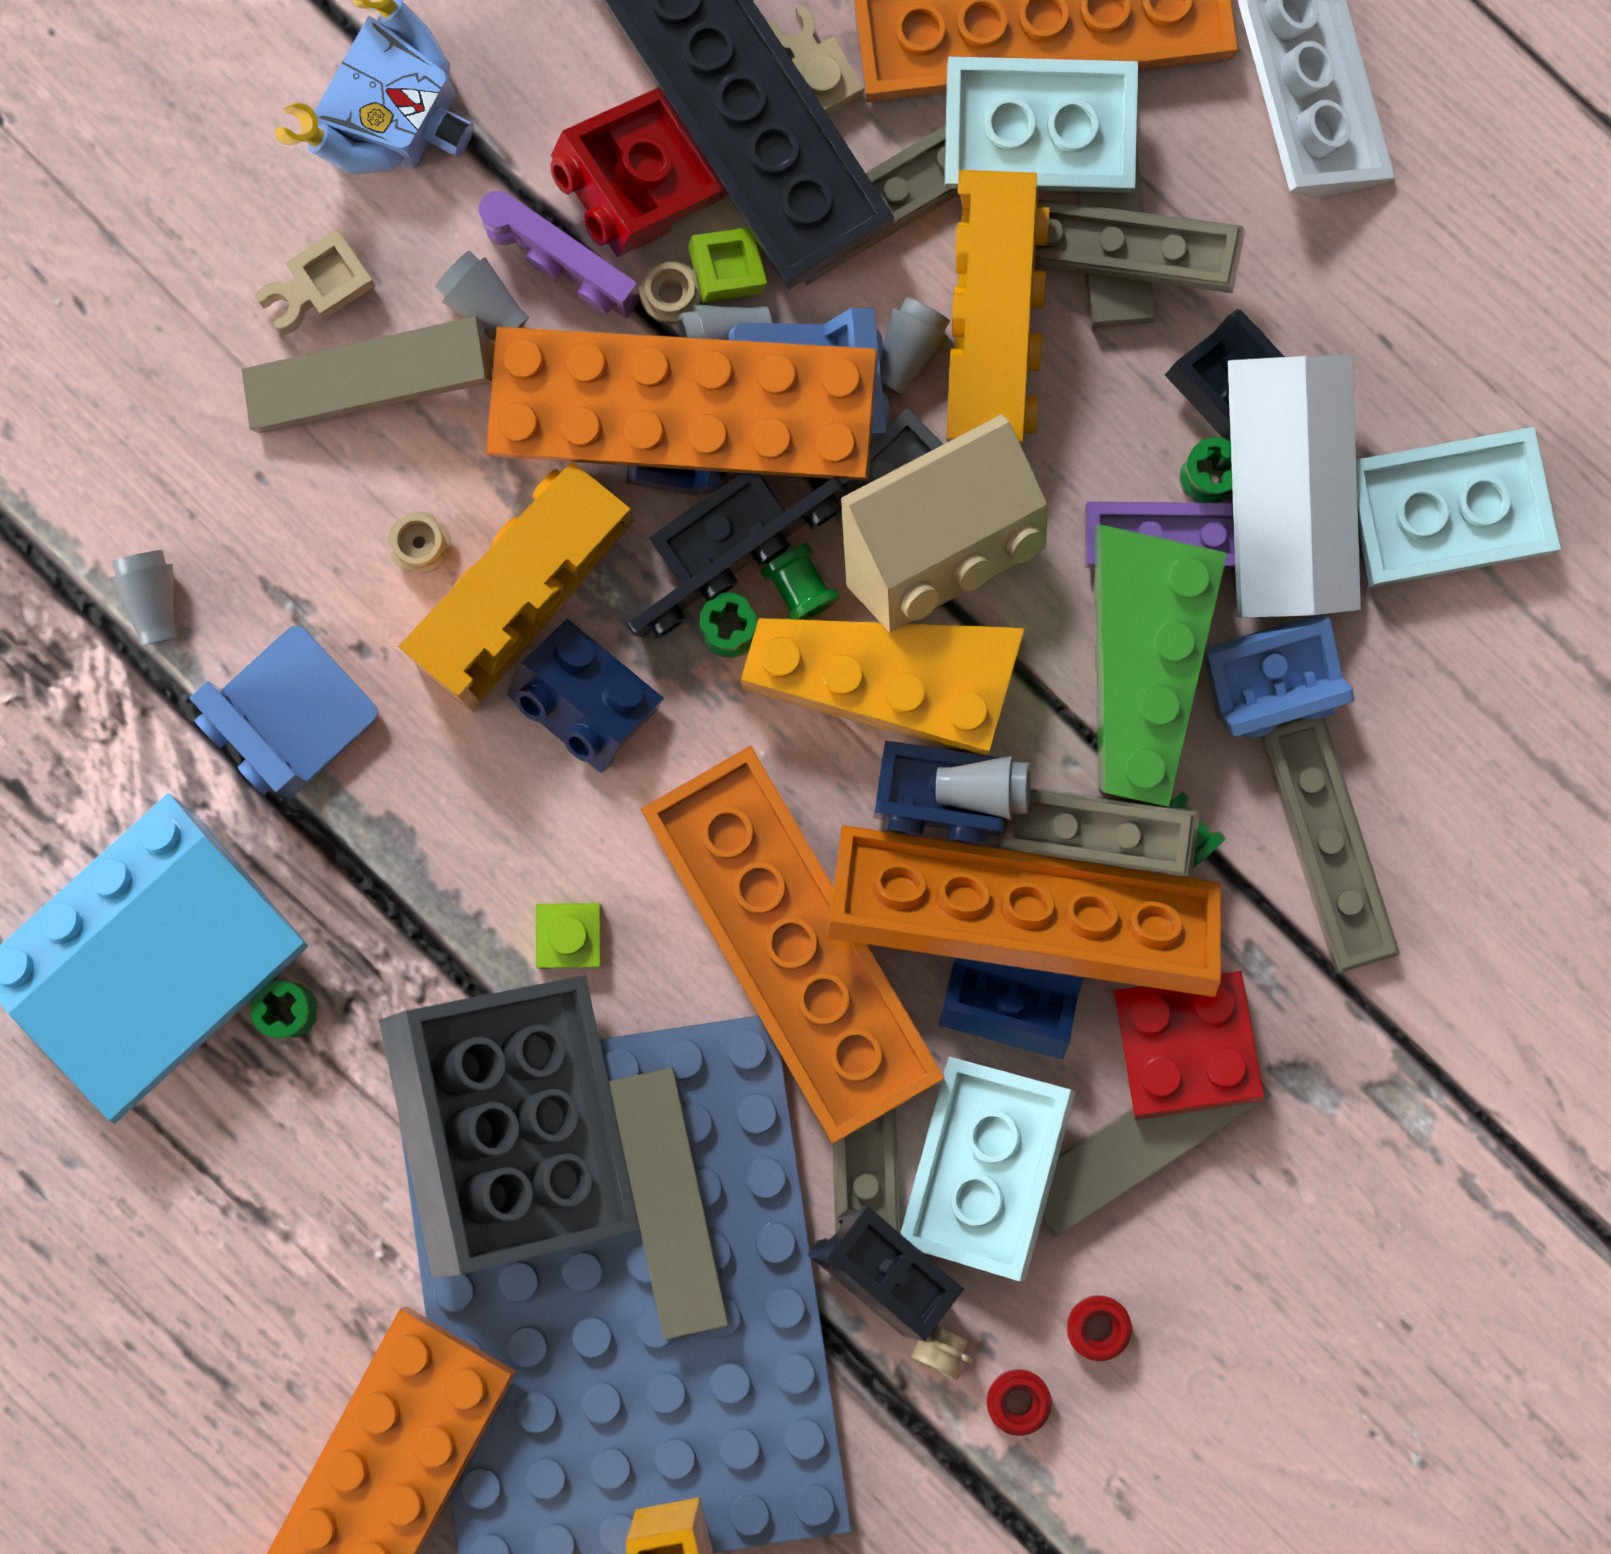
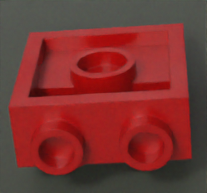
(633, 172)

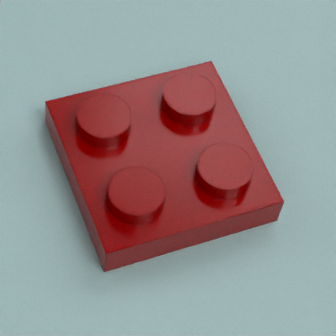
(1188, 1049)

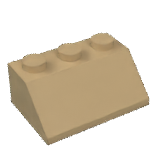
(942, 524)

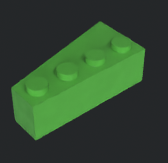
(1149, 649)

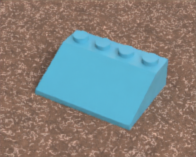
(143, 957)

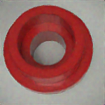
(1114, 1342)
(1019, 1423)

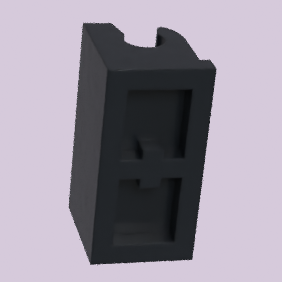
(887, 1273)

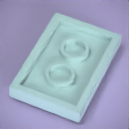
(1044, 117)
(1454, 507)
(987, 1168)

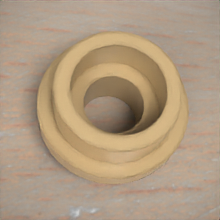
(666, 274)

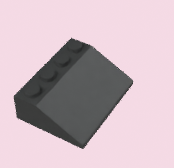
(508, 1126)

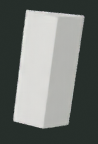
(1317, 95)
(1294, 485)

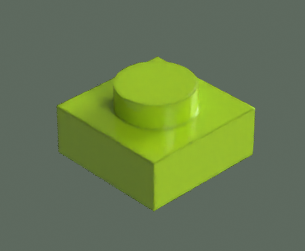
(727, 265)
(568, 935)

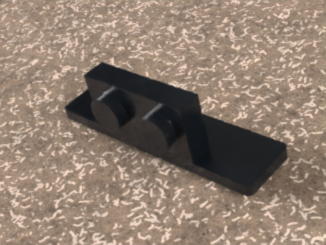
(725, 535)

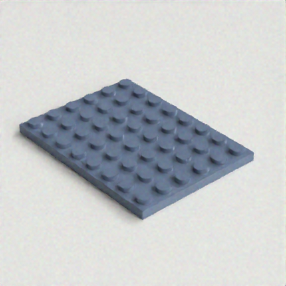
(634, 1421)

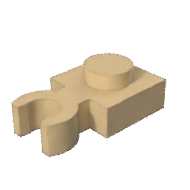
(821, 64)
(325, 277)

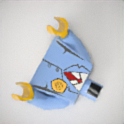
(384, 98)

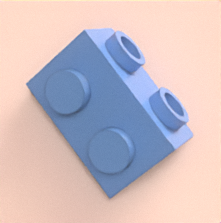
(1277, 677)

